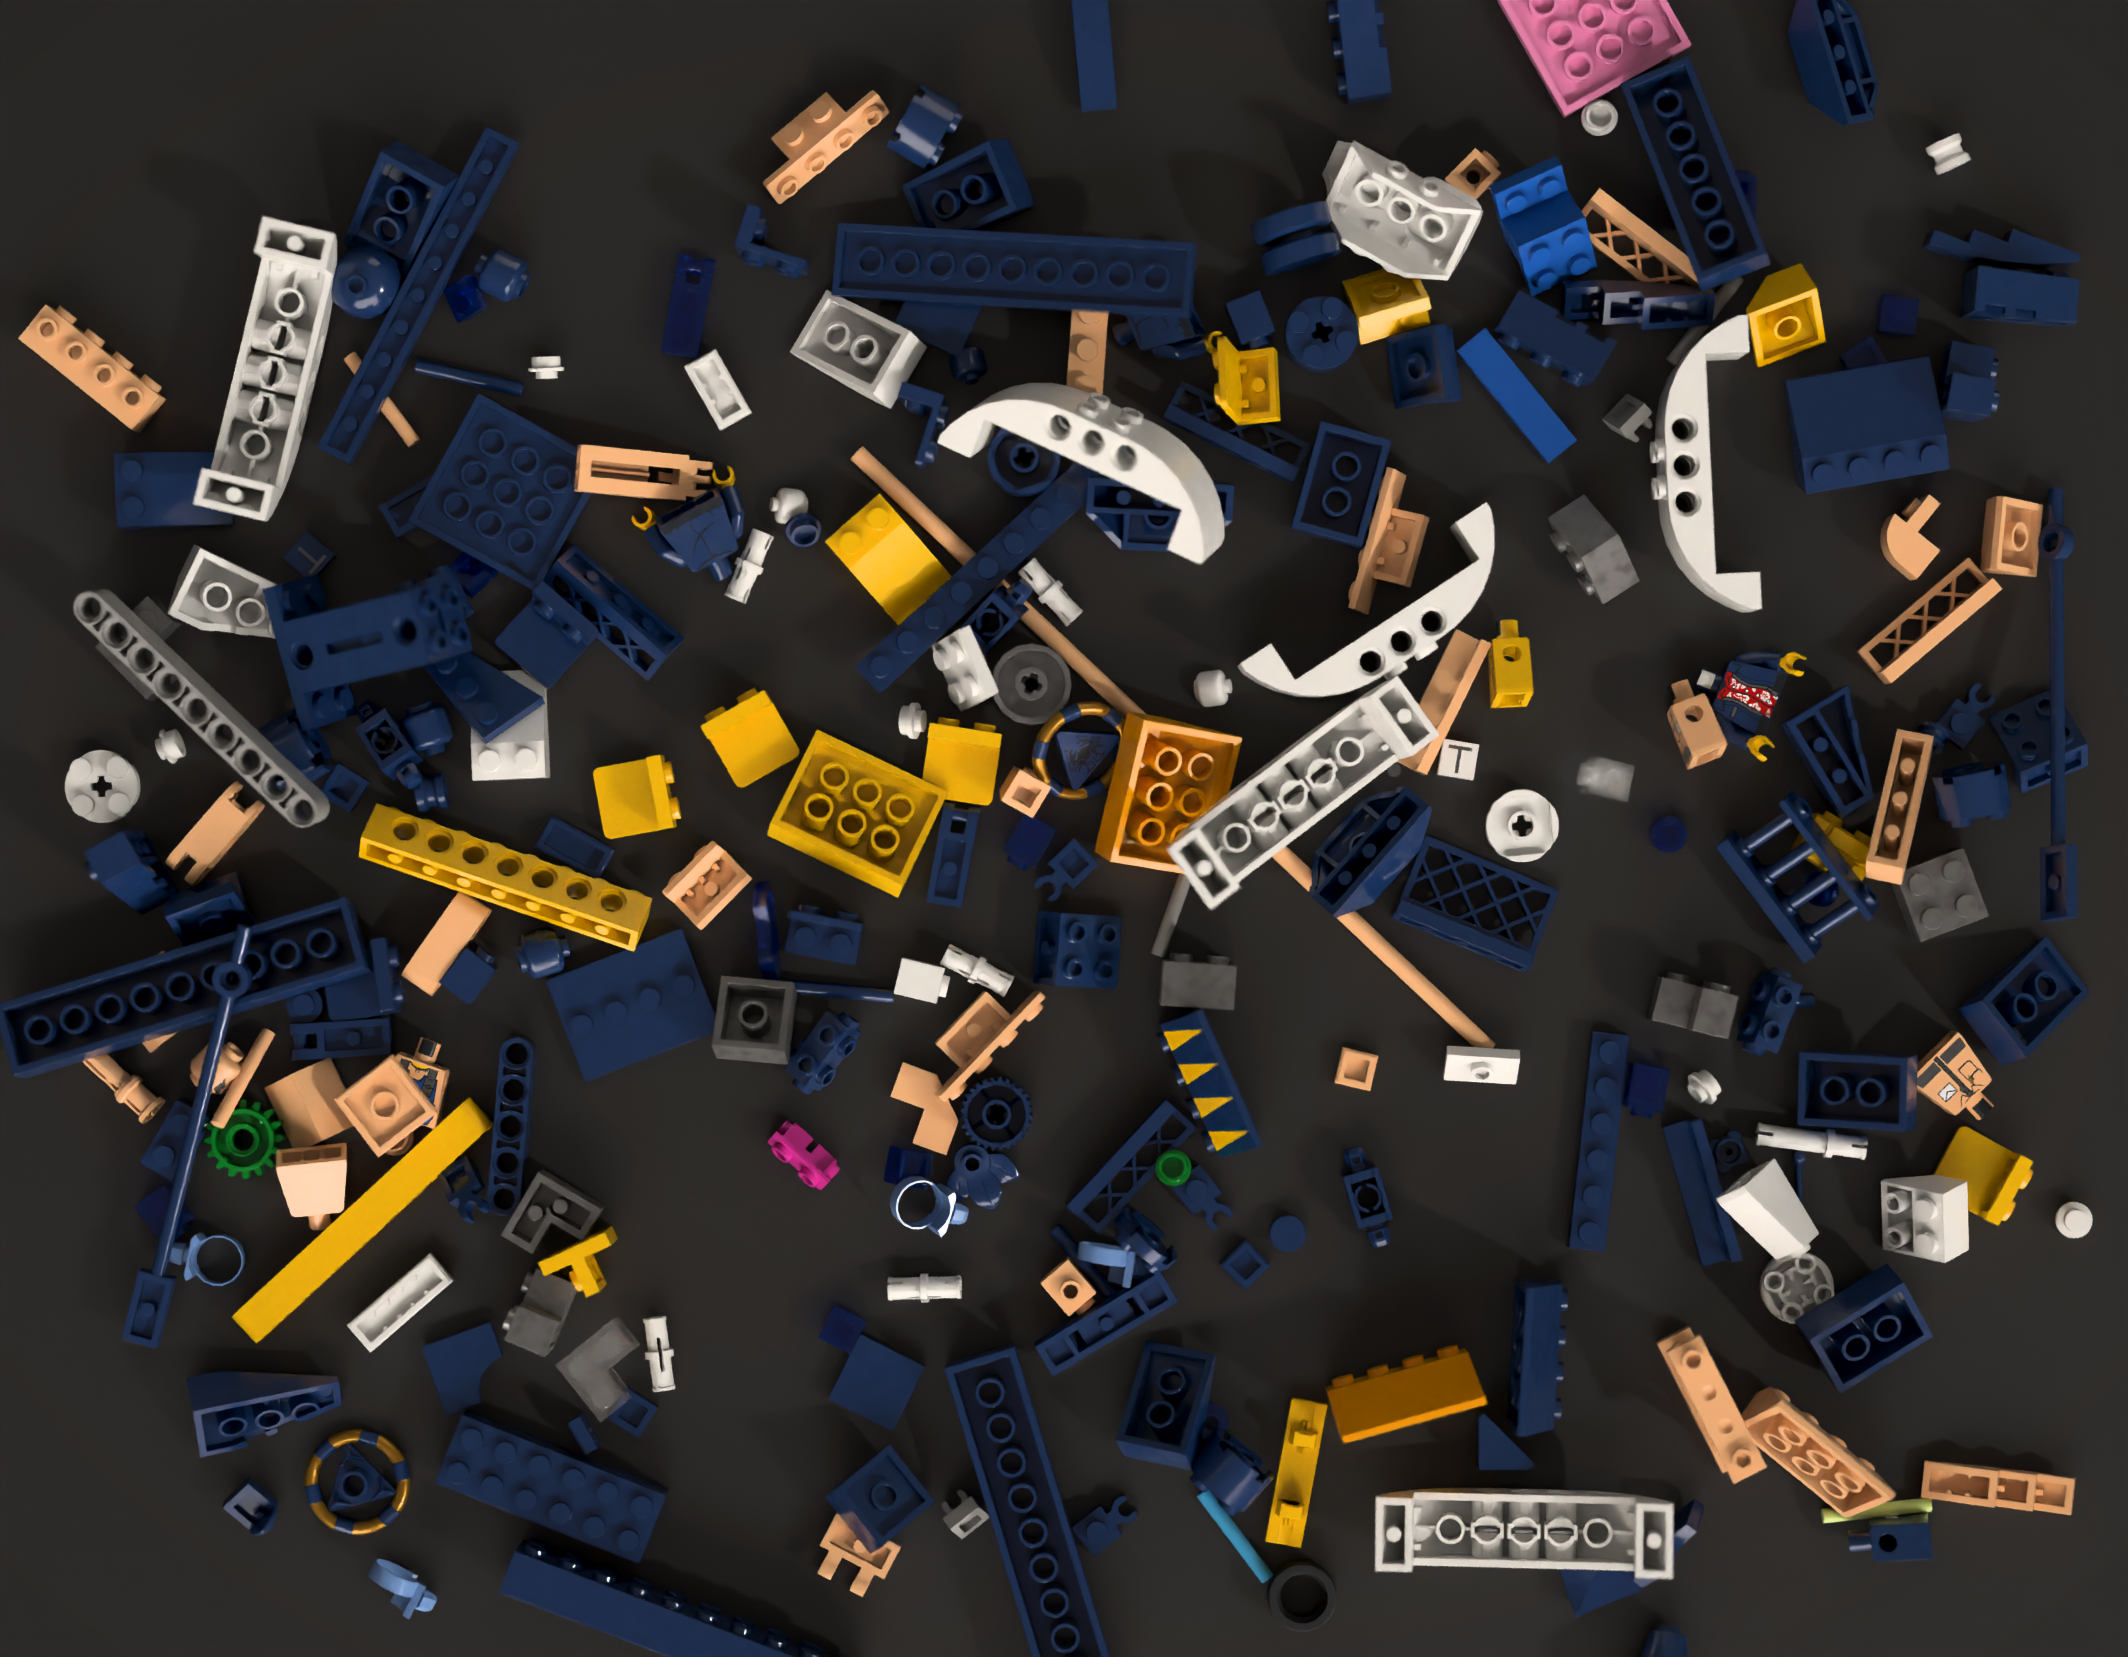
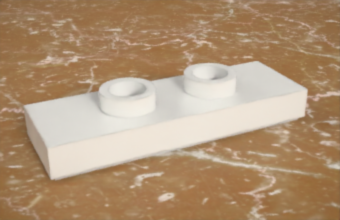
(400, 1302)

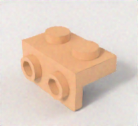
(706, 884)

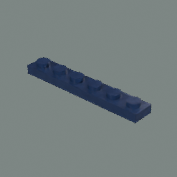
(1598, 1141)

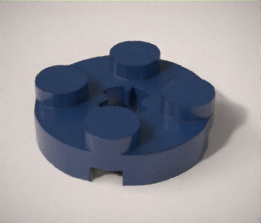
(1145, 1238)

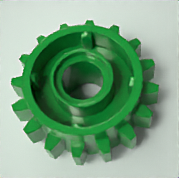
(265, 1134)

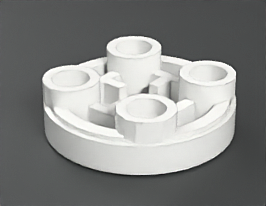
(1795, 1286)

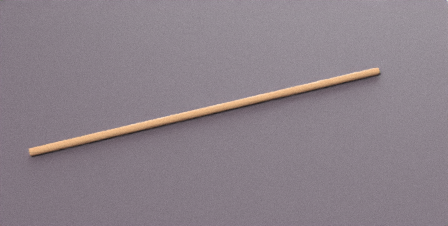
(1123, 704)

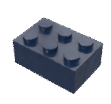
(1340, 485)
(1857, 1089)
(1863, 1328)

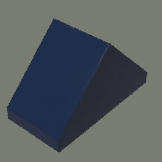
(1496, 1449)

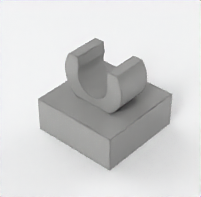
(1628, 416)
(966, 1516)

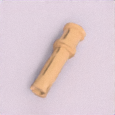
(127, 1088)

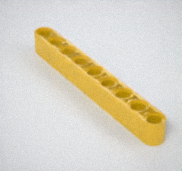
(362, 1220)

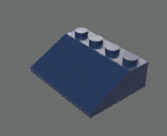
(1866, 424)
(1534, 1355)

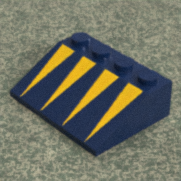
(1209, 1082)

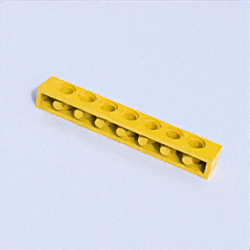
(486, 879)

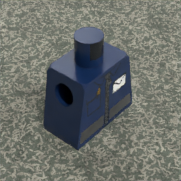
(1910, 1542)

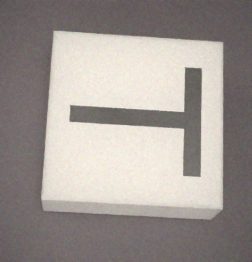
(1458, 759)

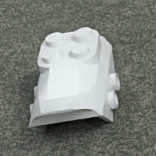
(1395, 215)

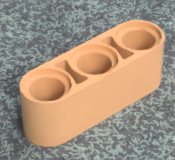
(446, 942)

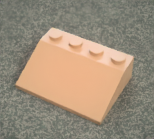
(1814, 1455)

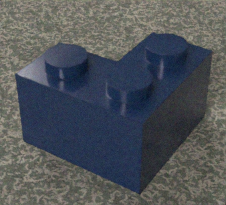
(1968, 382)

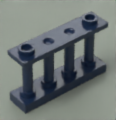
(1781, 907)

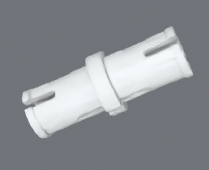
(749, 565)
(1050, 592)
(977, 970)
(924, 1287)
(661, 1378)

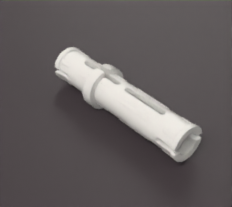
(1811, 1141)

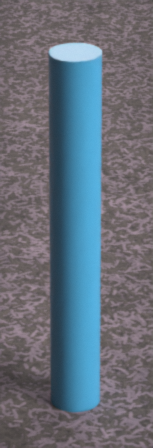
(1235, 1536)

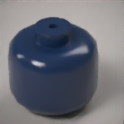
(968, 365)

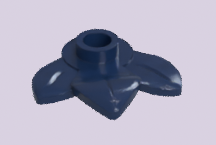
(982, 1180)

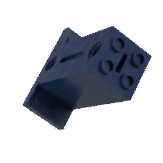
(358, 640)

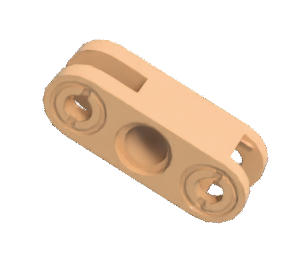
(214, 834)

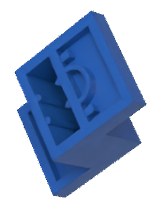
(1543, 226)

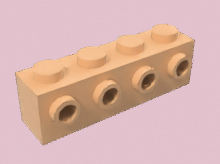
(92, 368)

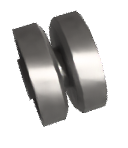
(1037, 663)

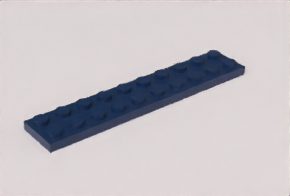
(1014, 270)

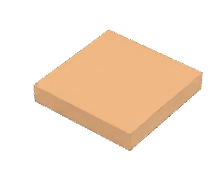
(385, 1105)

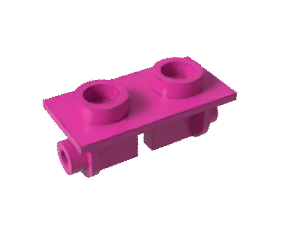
(792, 1149)

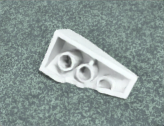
(220, 596)

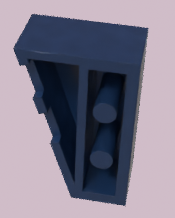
(1360, 50)

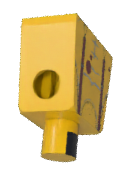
(1509, 681)

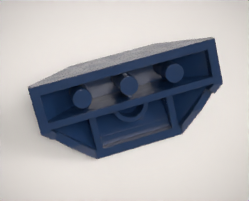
(1834, 60)
(1137, 519)
(1368, 850)

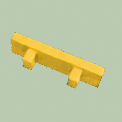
(1296, 1472)

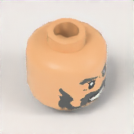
(227, 1070)

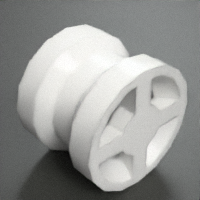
(1948, 153)

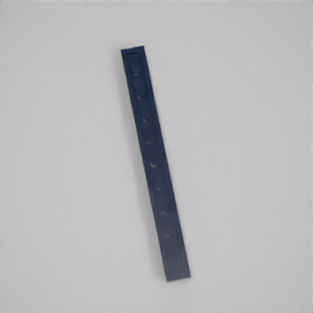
(418, 296)
(977, 578)

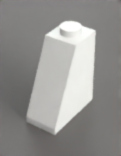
(1770, 1211)

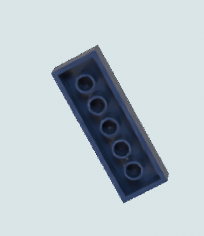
(1695, 174)
(552, 1486)

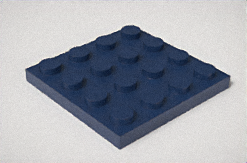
(503, 493)

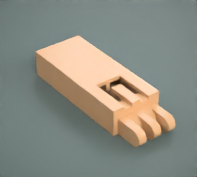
(626, 473)

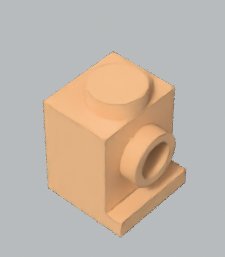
(1481, 163)
(1024, 790)

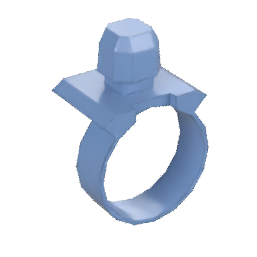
(945, 1211)
(182, 1253)
(1123, 1264)
(407, 1591)

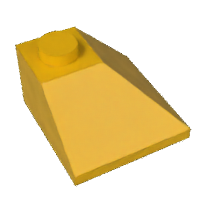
(1785, 316)

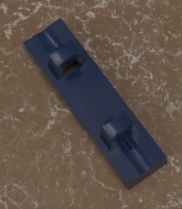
(1105, 1322)

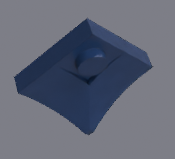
(1596, 1588)

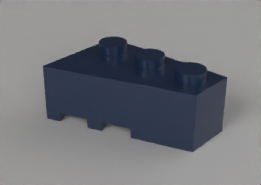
(2019, 296)
(1553, 340)
(1831, 750)
(131, 870)

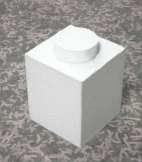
(921, 980)

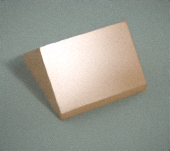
(2011, 537)
(308, 1104)

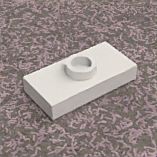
(717, 389)
(1481, 1065)

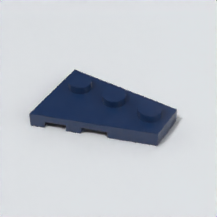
(483, 694)

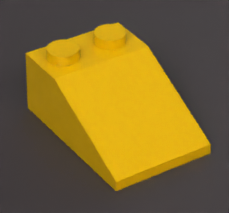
(888, 559)

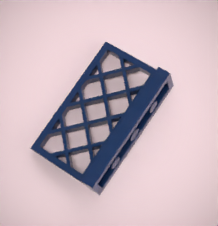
(1471, 935)

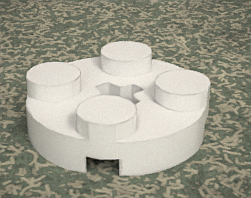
(86, 772)
(1537, 839)

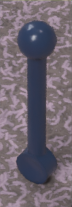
(1798, 1158)

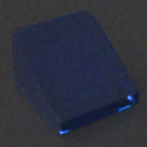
(906, 1163)

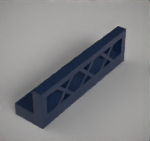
(1231, 444)
(614, 607)
(1120, 1157)
(1699, 1189)

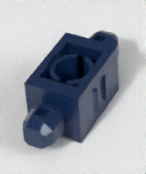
(1010, 602)
(396, 765)
(1355, 1160)

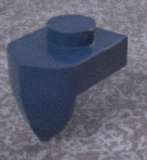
(252, 1507)

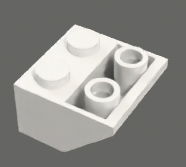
(1925, 1216)

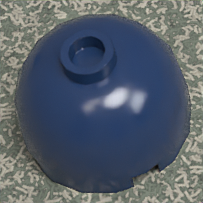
(366, 282)

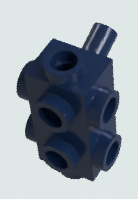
(1770, 1011)
(818, 1056)

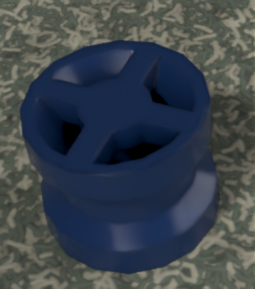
(432, 793)

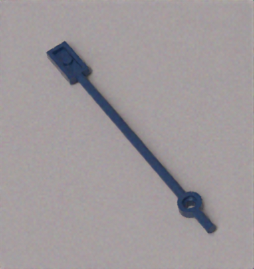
(2059, 860)
(153, 1286)

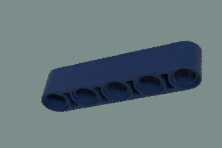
(503, 1141)

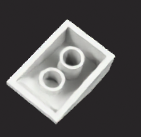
(859, 348)
(521, 749)

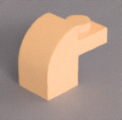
(1903, 544)

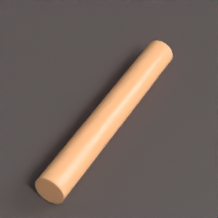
(389, 409)
(241, 1081)

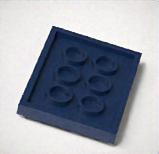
(633, 1005)

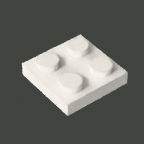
(964, 669)

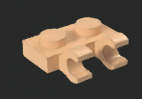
(844, 1544)

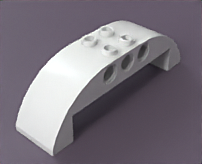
(273, 371)
(1108, 441)
(1692, 533)
(1447, 603)
(1299, 788)
(1524, 1530)

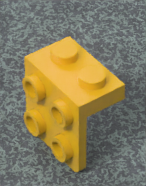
(1247, 383)
(750, 737)
(962, 760)
(636, 797)
(1990, 1173)

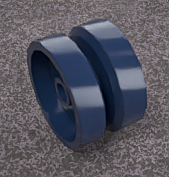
(1294, 234)

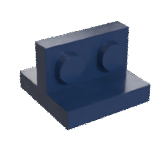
(1423, 367)
(209, 909)

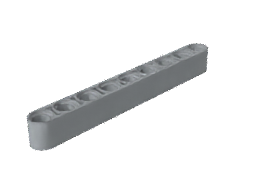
(185, 705)

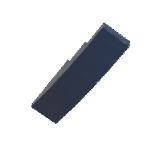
(1094, 55)
(2015, 250)
(1638, 302)

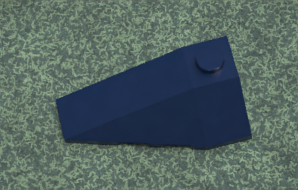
(241, 1405)

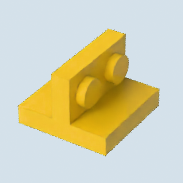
(1386, 304)
(586, 1271)

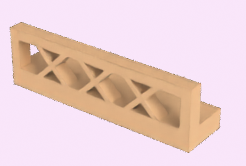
(1642, 236)
(1938, 631)
(1447, 692)

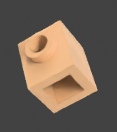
(1069, 1287)

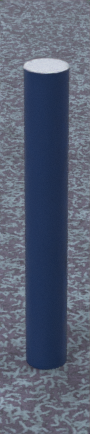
(469, 377)
(843, 991)
(1087, 1268)

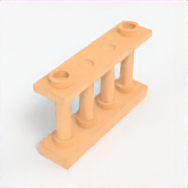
(1711, 1404)

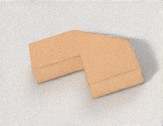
(938, 1119)

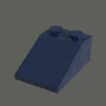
(971, 190)
(400, 204)
(160, 491)
(2024, 1002)
(1167, 1406)

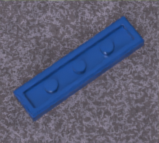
(1516, 395)

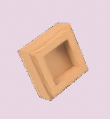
(1356, 1069)

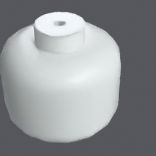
(788, 503)
(1212, 688)

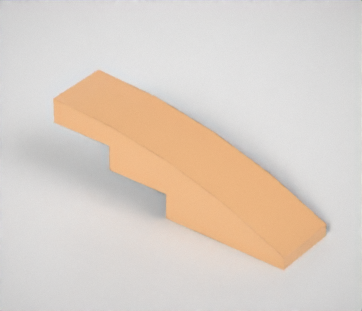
(1998, 1487)

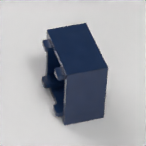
(879, 1499)

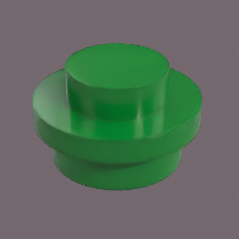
(1173, 1167)

